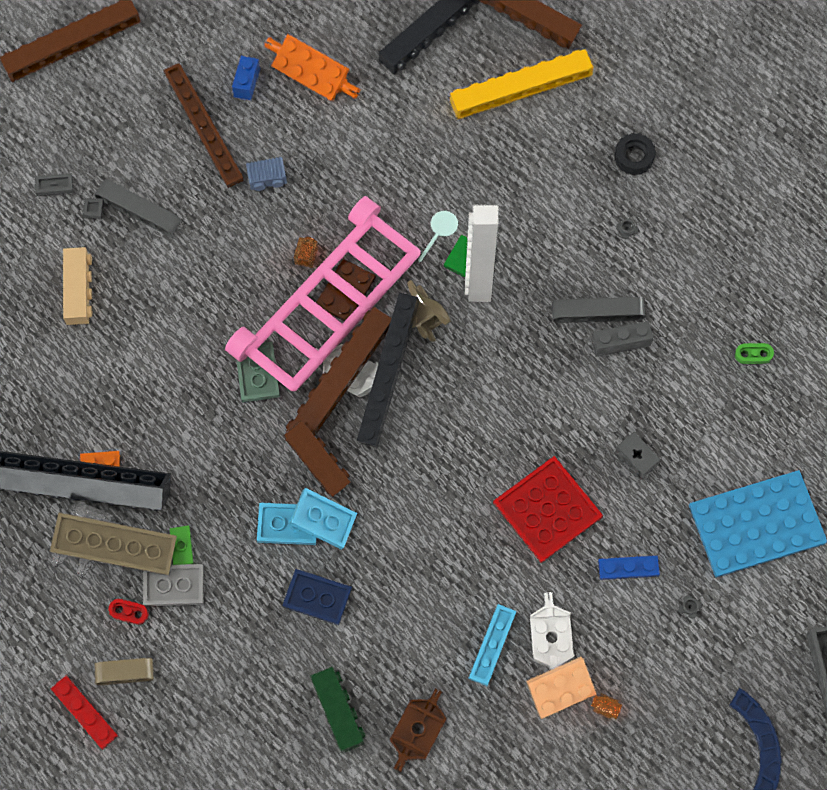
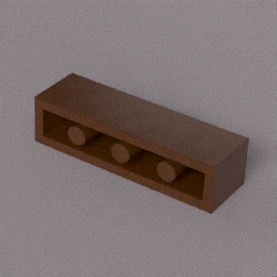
(316, 458)

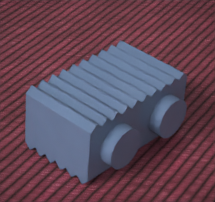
(266, 174)

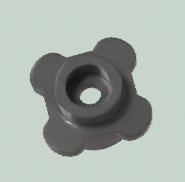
(627, 223)
(689, 601)

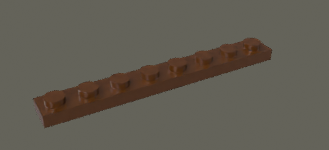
(203, 125)

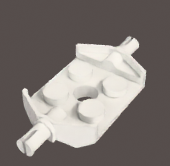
(363, 382)
(551, 620)

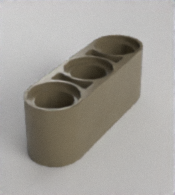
(124, 671)

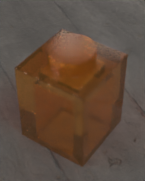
(306, 252)

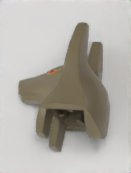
(429, 312)

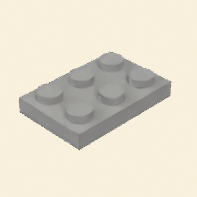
(180, 587)

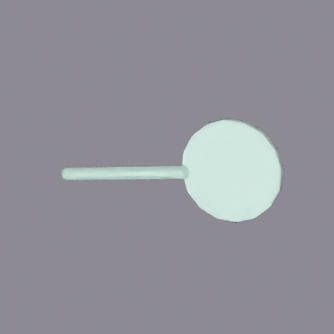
(443, 224)

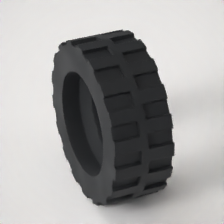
(639, 141)

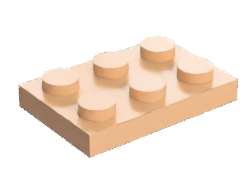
(561, 687)

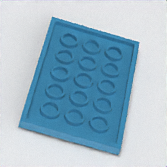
(757, 523)

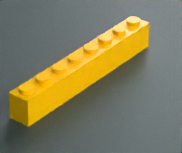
(521, 83)

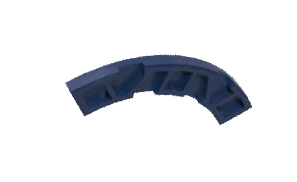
(766, 739)

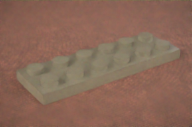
(113, 543)

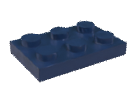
(317, 597)

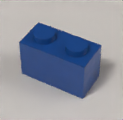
(246, 78)

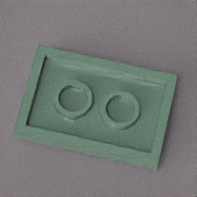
(254, 380)

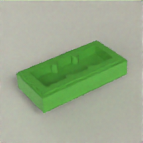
(183, 547)

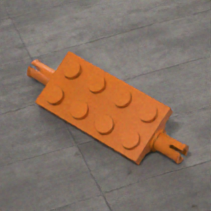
(311, 67)

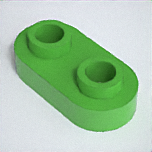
(753, 353)

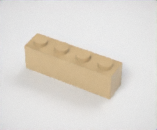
(76, 286)

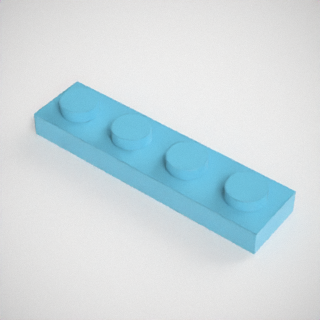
(492, 645)

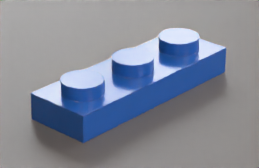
(628, 567)

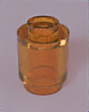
(606, 706)

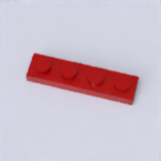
(84, 712)

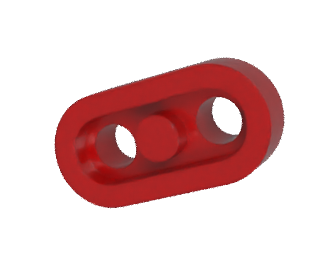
(129, 611)

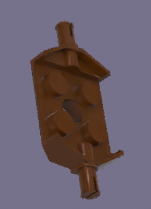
(412, 745)

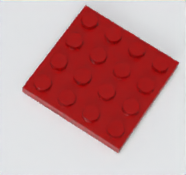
(547, 509)

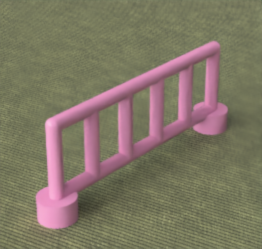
(364, 216)

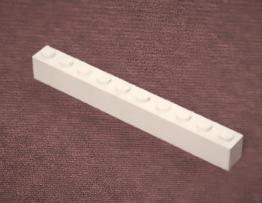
(481, 252)

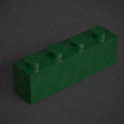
(337, 709)

